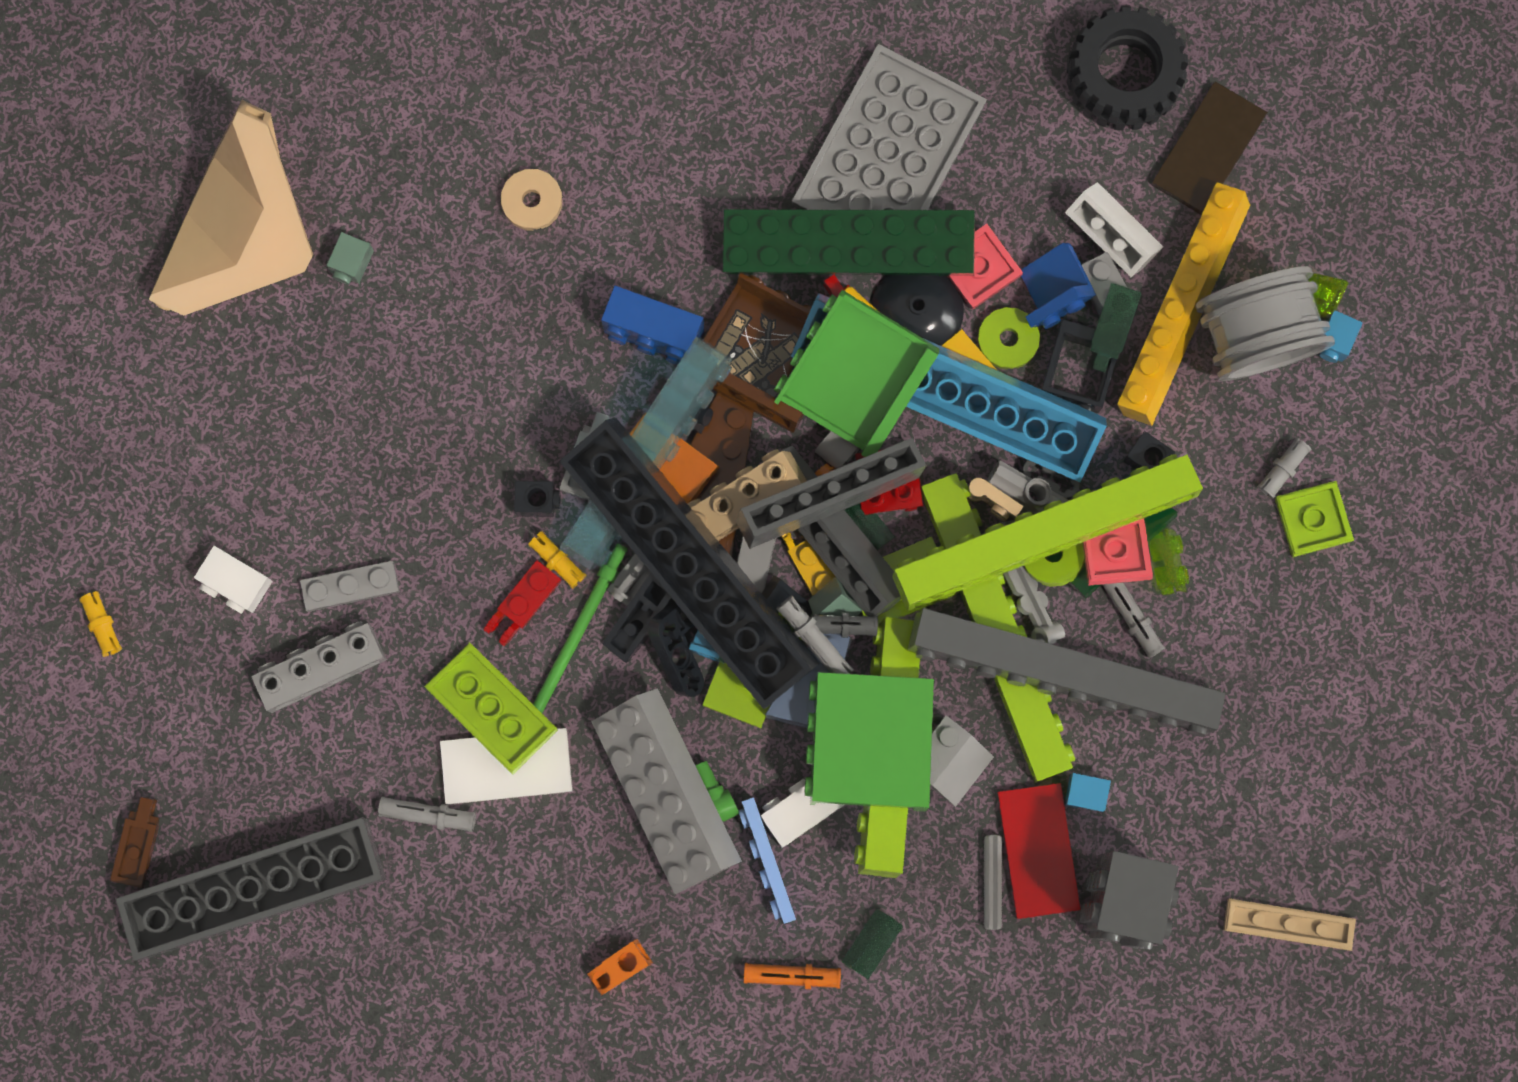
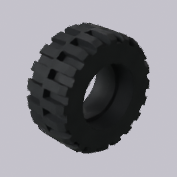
(1134, 30)

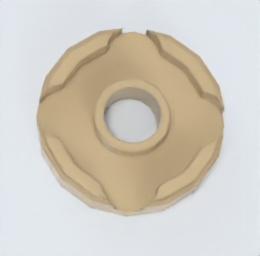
(531, 217)

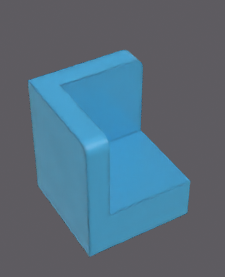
(1087, 792)

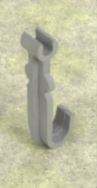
(1033, 604)

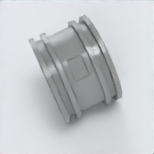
(1264, 323)

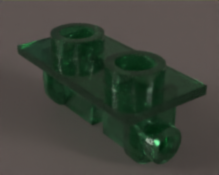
(871, 526)
(872, 943)

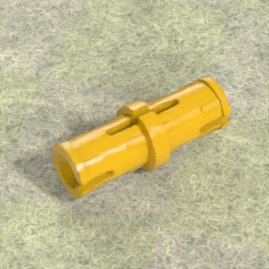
(557, 559)
(100, 624)

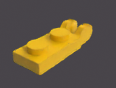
(809, 564)

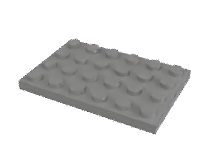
(891, 139)

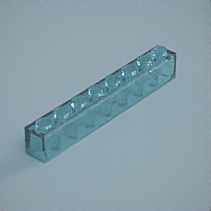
(658, 436)

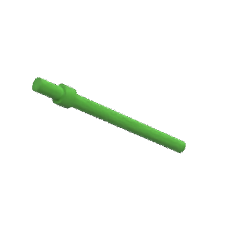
(607, 575)

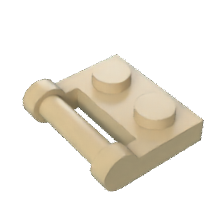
(1002, 505)

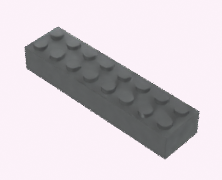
(250, 889)

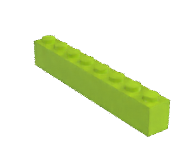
(885, 827)

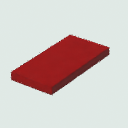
(1038, 851)

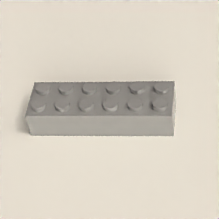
(666, 791)

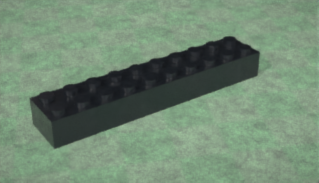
(689, 562)

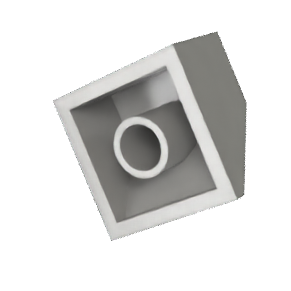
(955, 760)

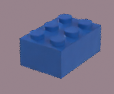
(650, 324)

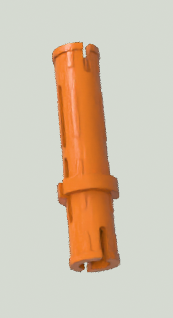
(830, 976)

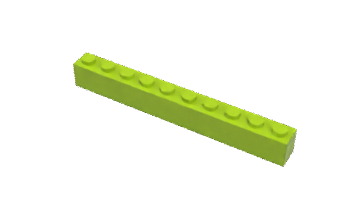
(1046, 532)
(987, 605)

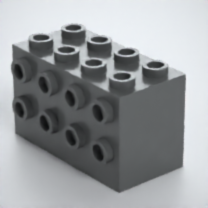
(1130, 900)

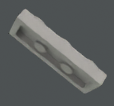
(349, 586)

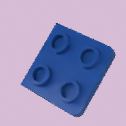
(1056, 286)

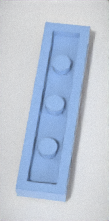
(761, 848)

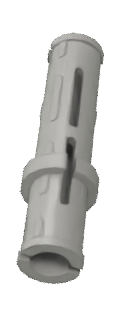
(809, 632)
(1152, 645)
(427, 814)

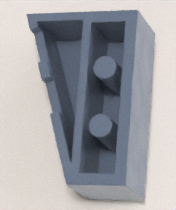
(795, 703)

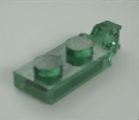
(1113, 324)

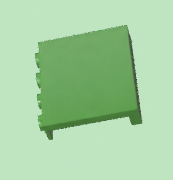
(856, 372)
(870, 740)

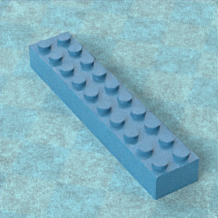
(999, 409)

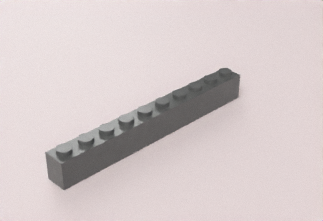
(1066, 672)

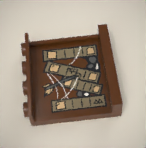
(759, 335)

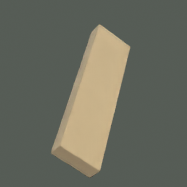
(1289, 924)

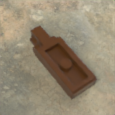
(136, 845)

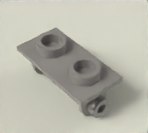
(629, 580)

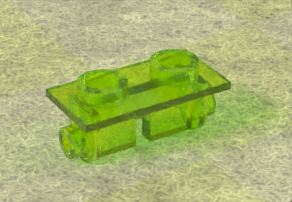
(1173, 574)

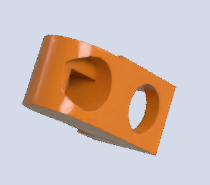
(620, 967)

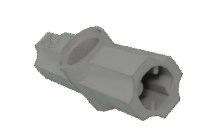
(1018, 486)

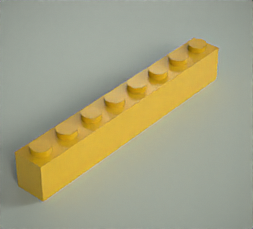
(1178, 313)

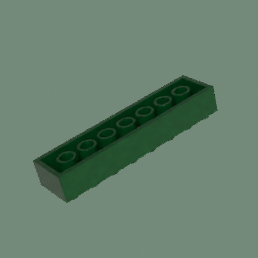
(849, 242)

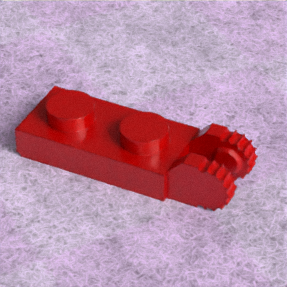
(524, 600)

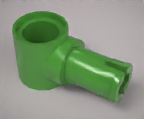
(721, 798)

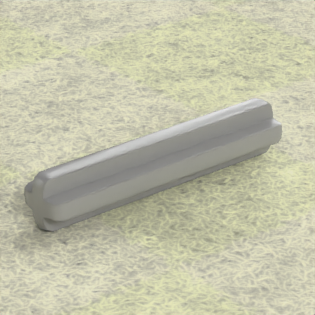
(992, 882)

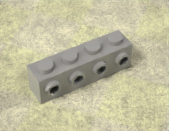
(318, 667)

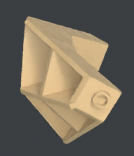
(239, 224)

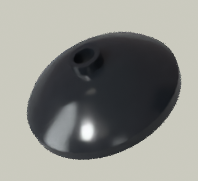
(941, 302)

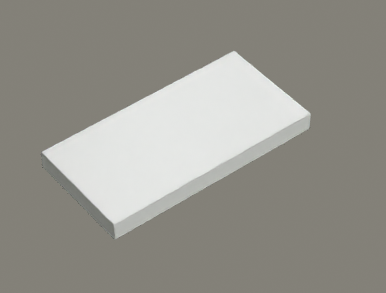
(477, 776)

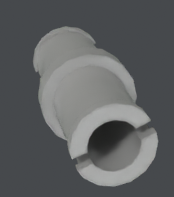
(1284, 468)

